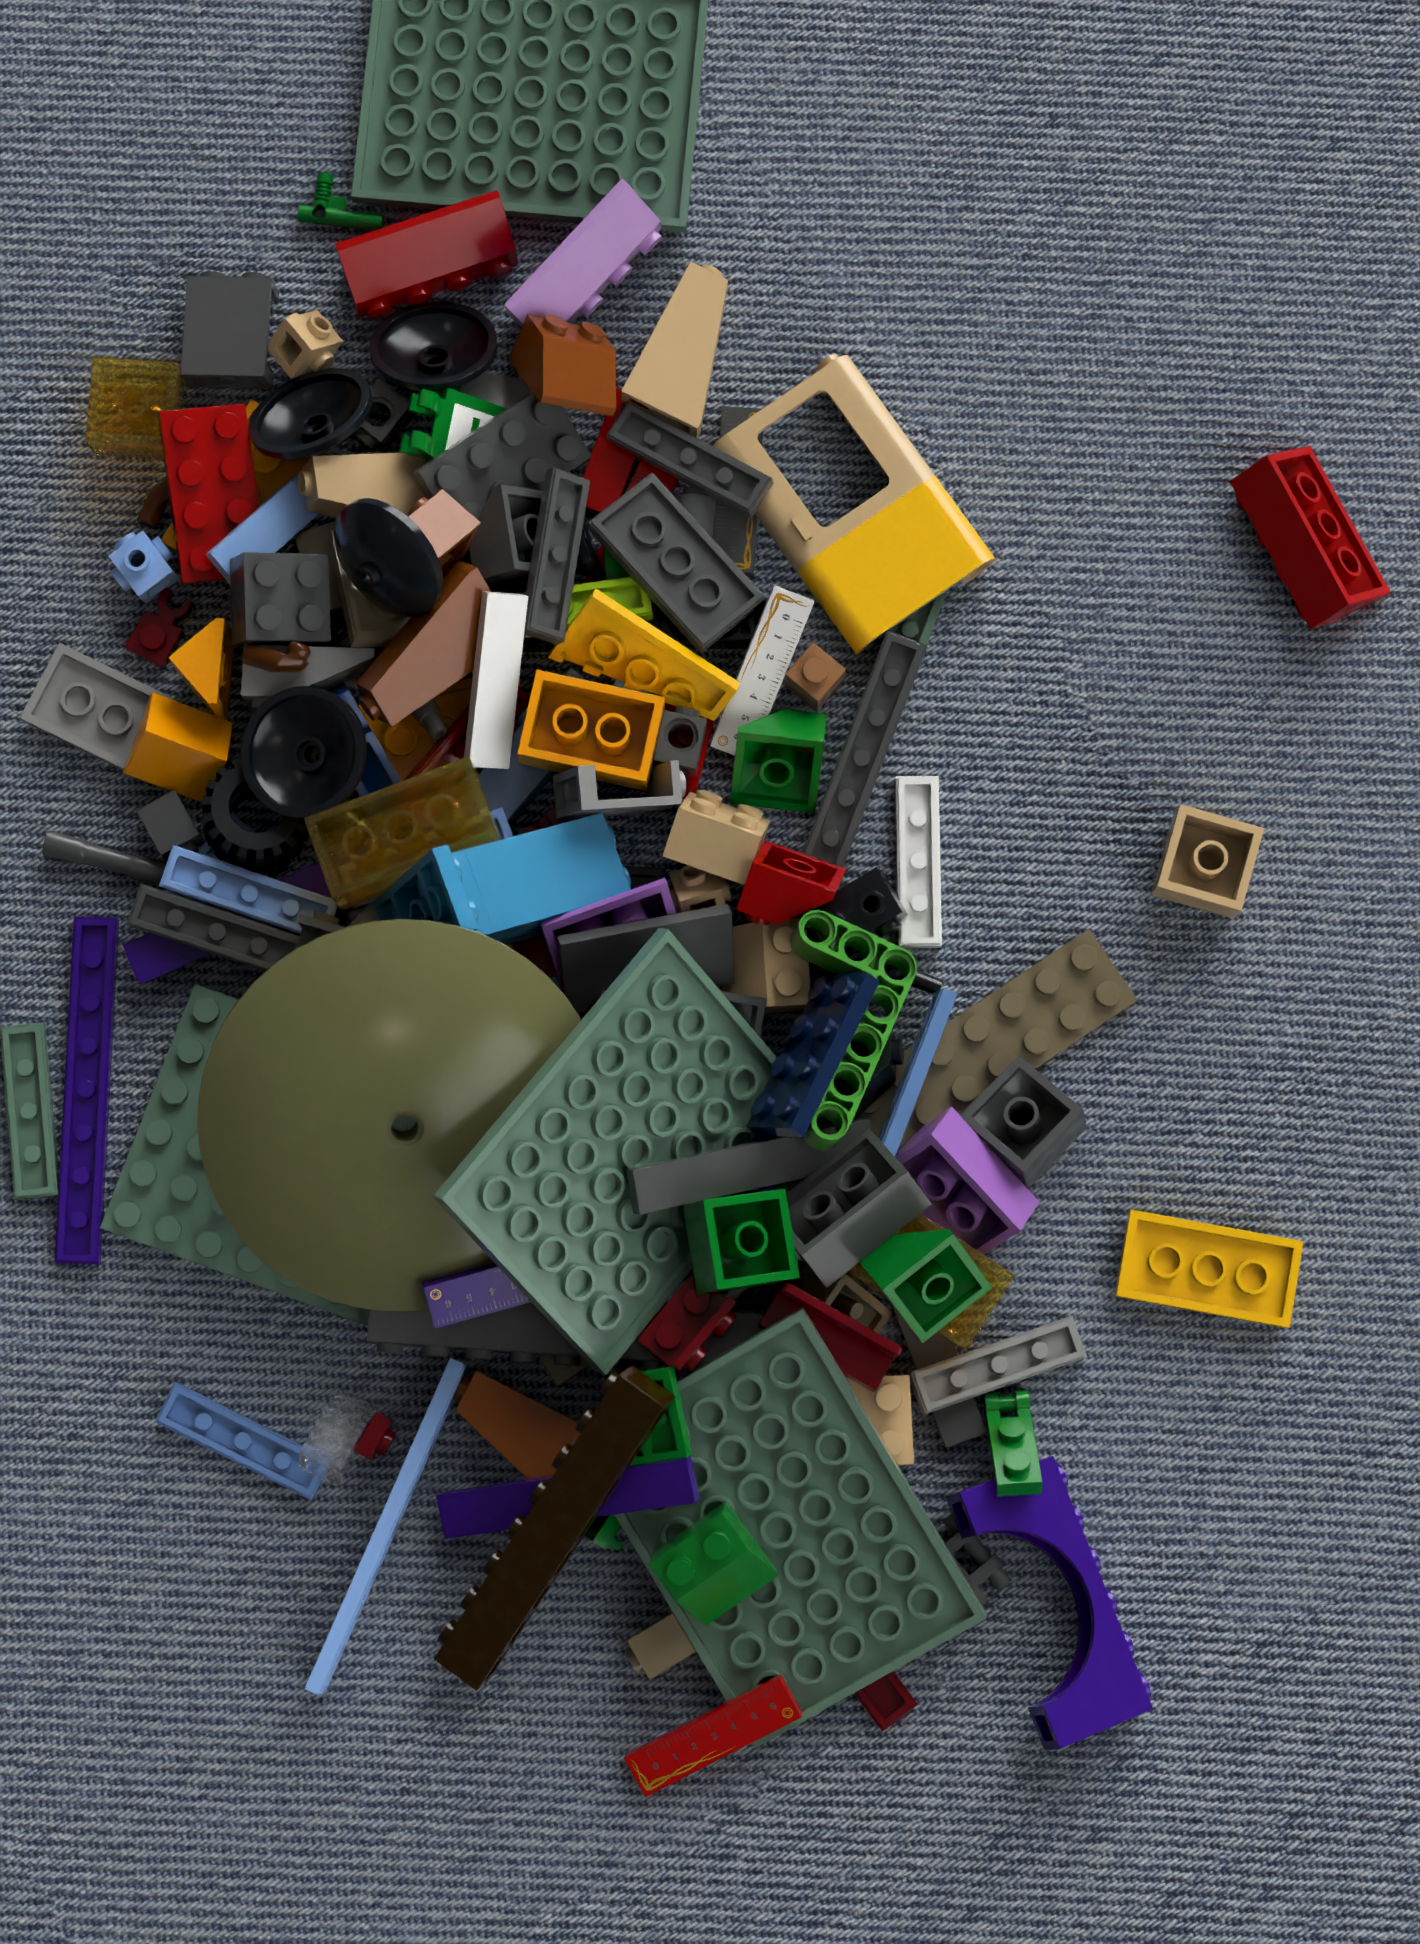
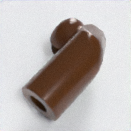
(154, 506)
(274, 661)

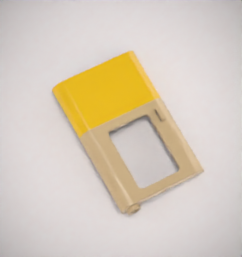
(887, 551)

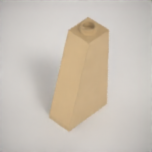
(680, 354)
(337, 480)

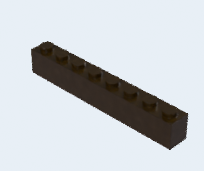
(554, 1525)

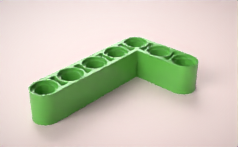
(871, 1030)

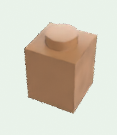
(814, 677)

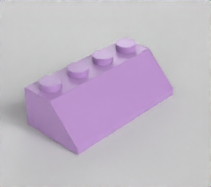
(589, 259)

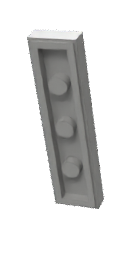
(997, 1365)

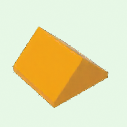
(207, 666)
(178, 747)

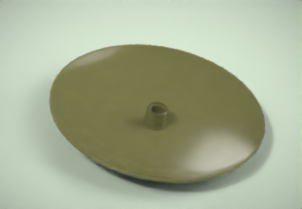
(322, 1066)

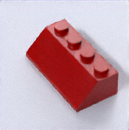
(428, 255)
(1309, 536)

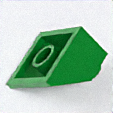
(779, 761)
(926, 1278)

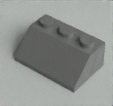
(852, 1206)

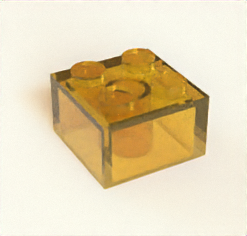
(127, 403)

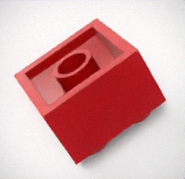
(786, 884)

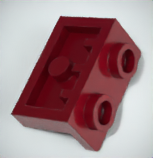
(686, 1325)

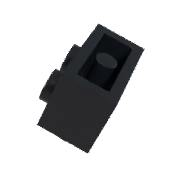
(868, 904)

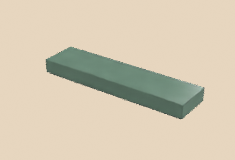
(29, 1111)

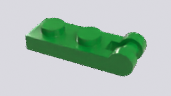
(1012, 1444)

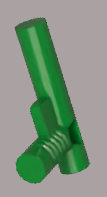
(336, 209)

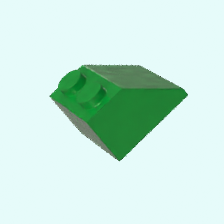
(712, 1565)

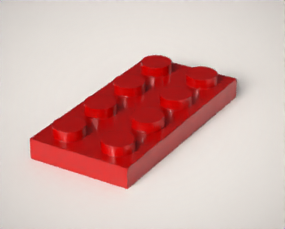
(207, 481)

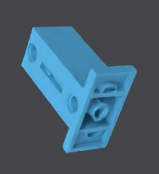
(512, 881)

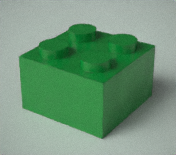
(741, 1241)

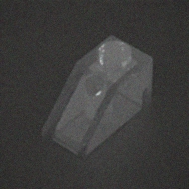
(335, 1437)

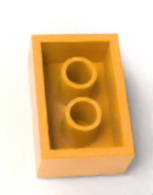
(591, 724)

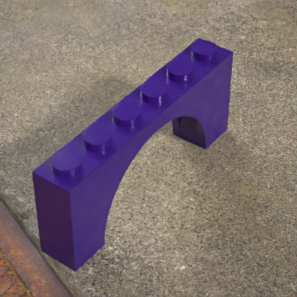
(1103, 1677)

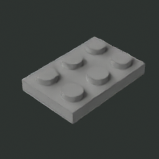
(88, 705)

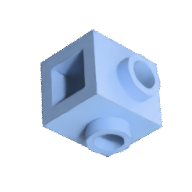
(152, 575)

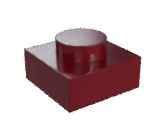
(376, 1437)

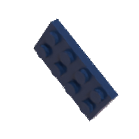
(812, 1054)

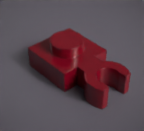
(157, 636)

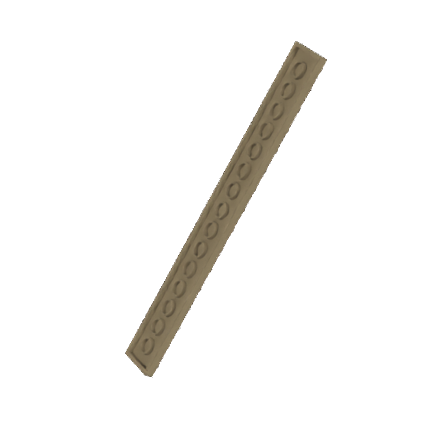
(1026, 1018)

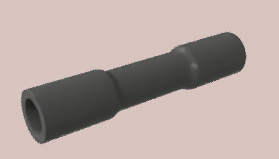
(82, 852)

